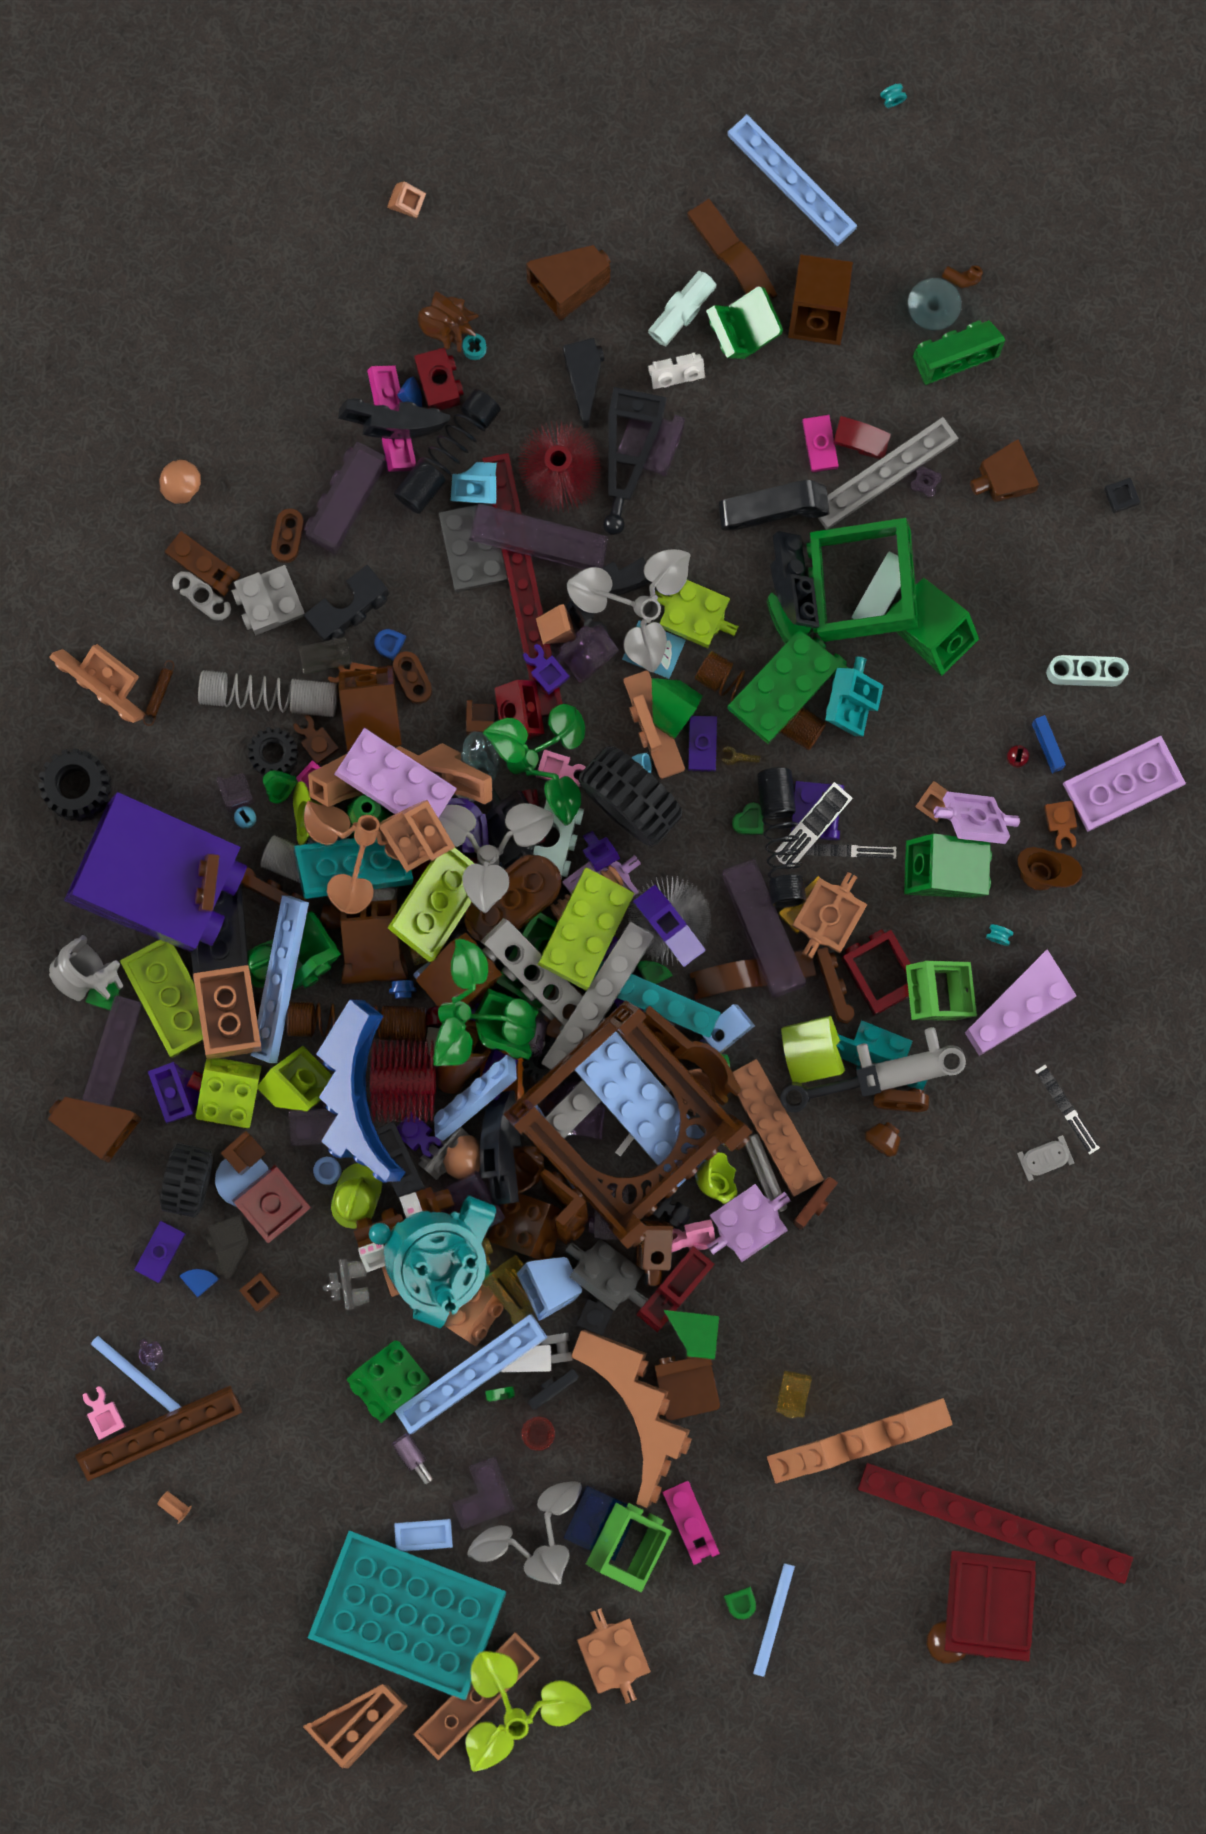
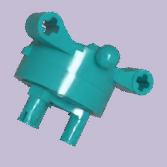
(437, 1258)

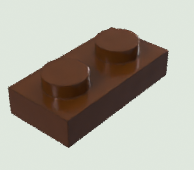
(208, 870)

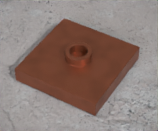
(816, 1203)

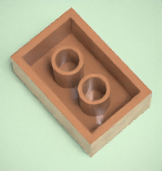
(227, 1012)

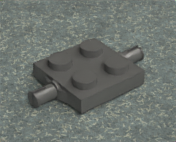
(606, 1274)

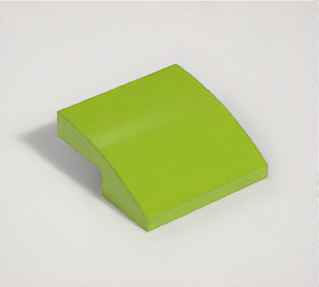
(812, 1050)

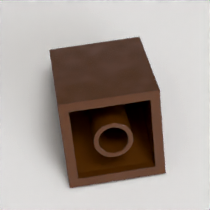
(569, 278)
(820, 299)
(370, 705)
(438, 980)
(94, 1125)

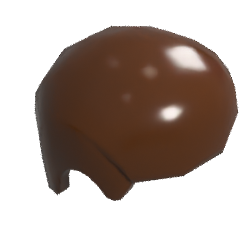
(936, 1643)

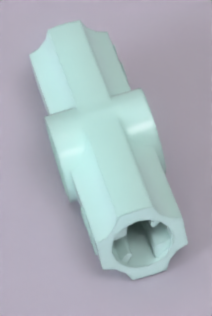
(682, 308)

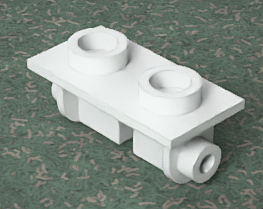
(688, 368)

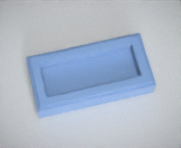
(423, 1535)

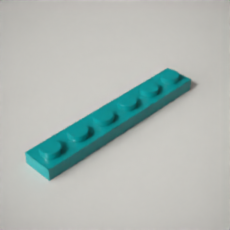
(669, 1004)

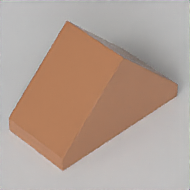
(556, 626)

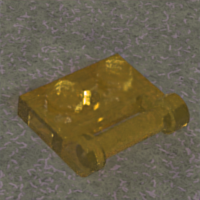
(508, 1275)

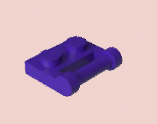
(806, 796)

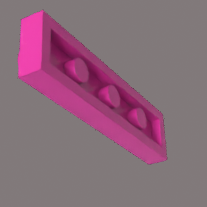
(384, 389)

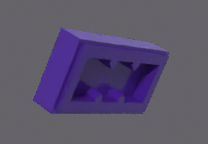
(702, 743)
(160, 1252)

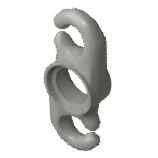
(205, 607)

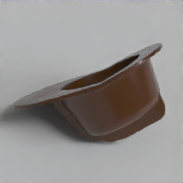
(1047, 868)

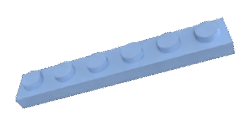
(792, 180)
(280, 976)
(471, 1374)

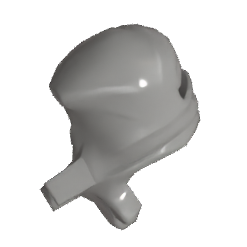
(82, 971)

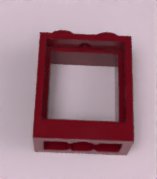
(857, 950)

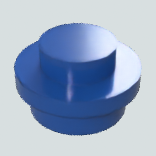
(403, 989)

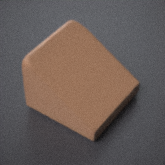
(406, 199)
(932, 798)

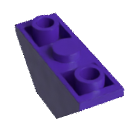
(669, 925)

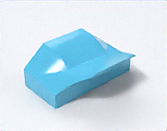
(475, 484)

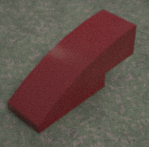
(675, 1288)

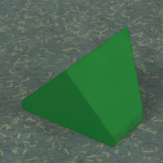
(673, 705)
(696, 1332)

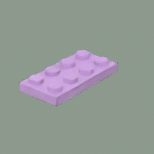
(392, 776)
(1124, 783)

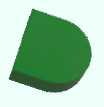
(741, 1603)

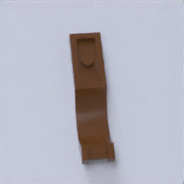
(729, 248)
(740, 975)
(701, 1053)

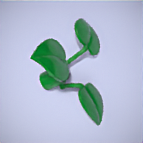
(509, 741)
(453, 1042)

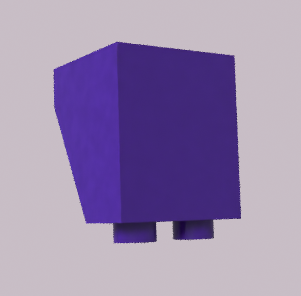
(147, 877)

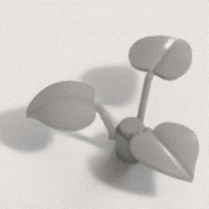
(646, 643)
(486, 880)
(547, 1562)

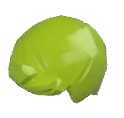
(716, 1178)

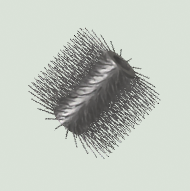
(680, 906)

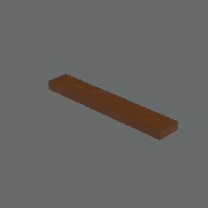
(159, 1433)

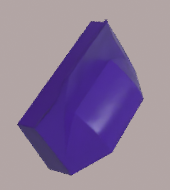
(172, 1091)

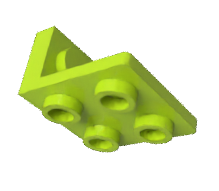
(228, 1092)

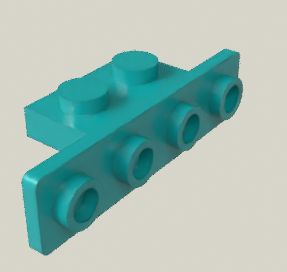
(881, 1045)

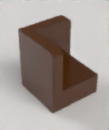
(479, 716)
(243, 1153)

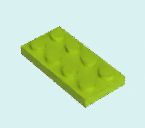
(434, 905)
(585, 928)
(166, 995)

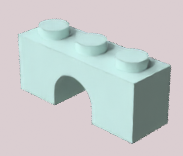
(567, 841)

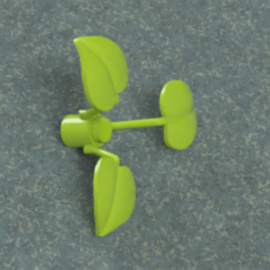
(492, 1674)

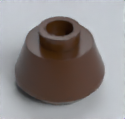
(884, 1138)

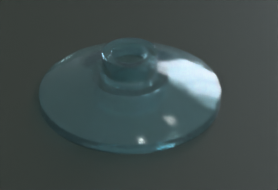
(938, 292)

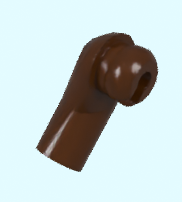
(963, 279)

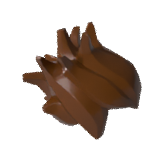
(446, 320)

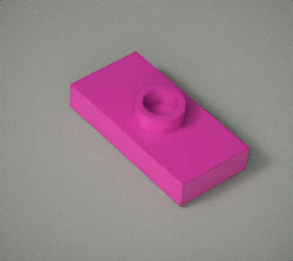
(820, 443)

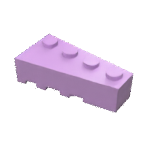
(1027, 1000)

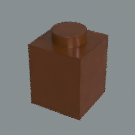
(260, 1292)

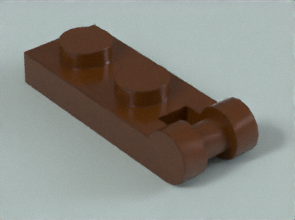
(201, 563)
(269, 890)
(835, 987)

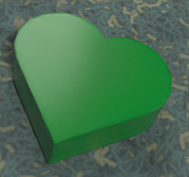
(278, 785)
(749, 821)

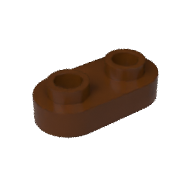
(287, 536)
(413, 678)
(912, 1100)

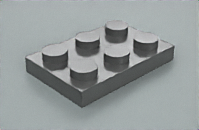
(470, 562)

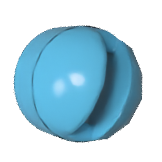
(644, 760)
(240, 821)

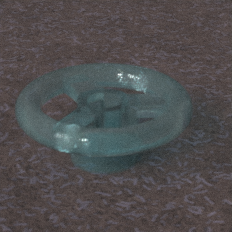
(477, 756)

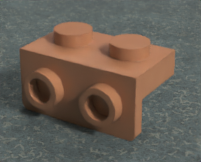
(475, 1316)

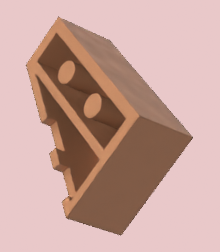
(355, 1726)

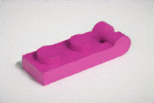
(690, 1521)

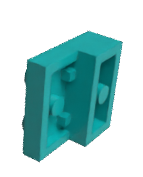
(853, 698)

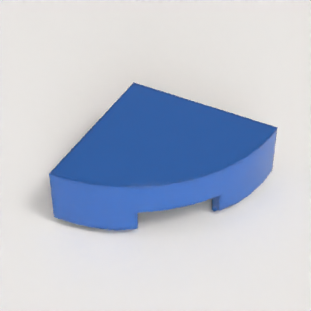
(411, 392)
(199, 1280)

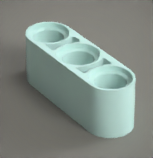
(881, 589)
(1098, 664)

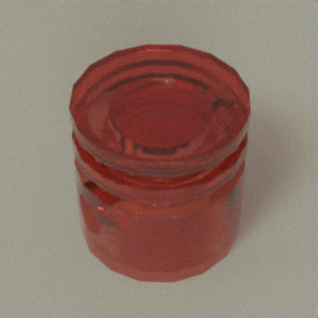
(538, 1433)

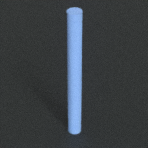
(135, 1374)
(773, 1621)

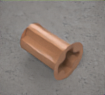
(173, 1506)

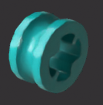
(893, 95)
(466, 347)
(999, 935)

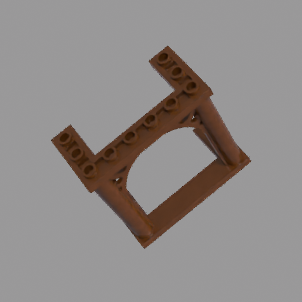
(718, 1125)

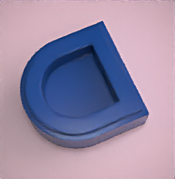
(389, 643)

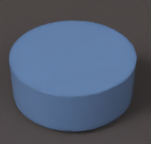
(327, 1170)

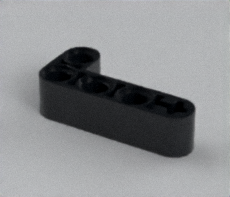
(775, 503)

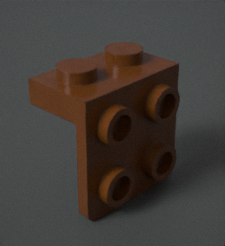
(574, 1217)
(527, 1227)
(689, 1386)

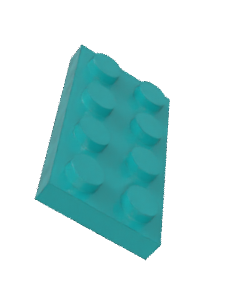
(321, 862)

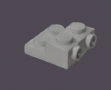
(268, 600)

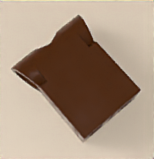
(370, 947)

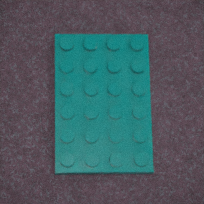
(406, 1614)

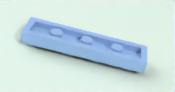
(475, 1097)

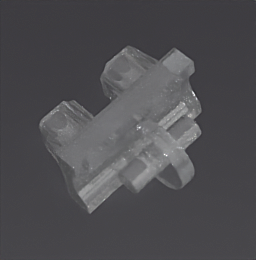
(352, 1296)

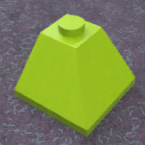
(295, 1081)

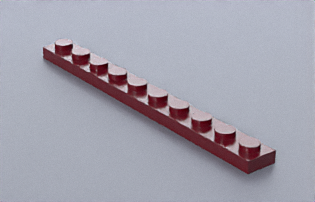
(522, 581)
(995, 1523)

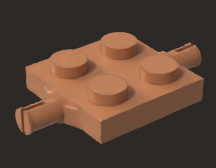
(829, 915)
(613, 1655)

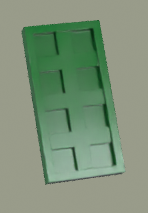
(783, 686)

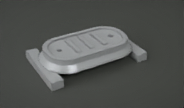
(1045, 1158)

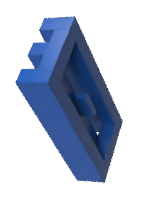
(1048, 744)

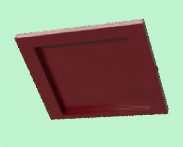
(990, 1606)

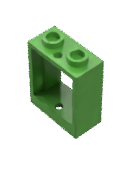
(924, 991)
(646, 1555)

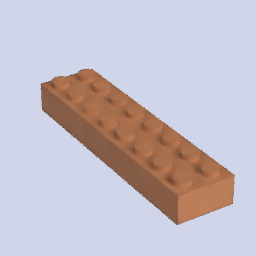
(776, 1129)
(459, 1715)

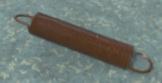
(158, 693)

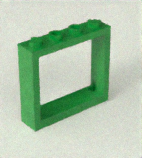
(871, 625)

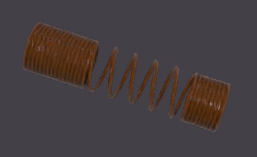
(802, 728)
(397, 1022)

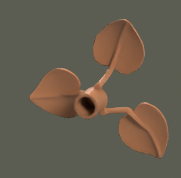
(325, 826)

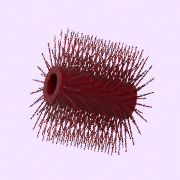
(559, 466)
(402, 1081)

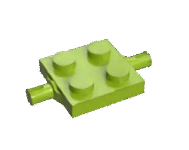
(695, 613)

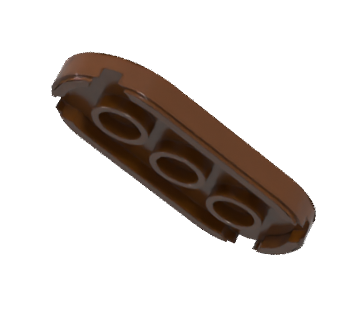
(531, 889)

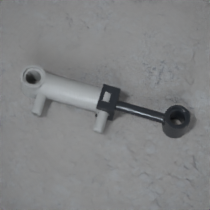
(881, 1076)

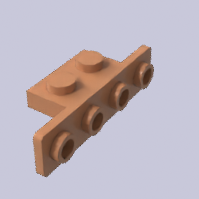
(104, 677)
(660, 745)

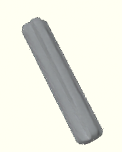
(763, 1169)

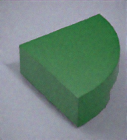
(653, 971)
(500, 1394)

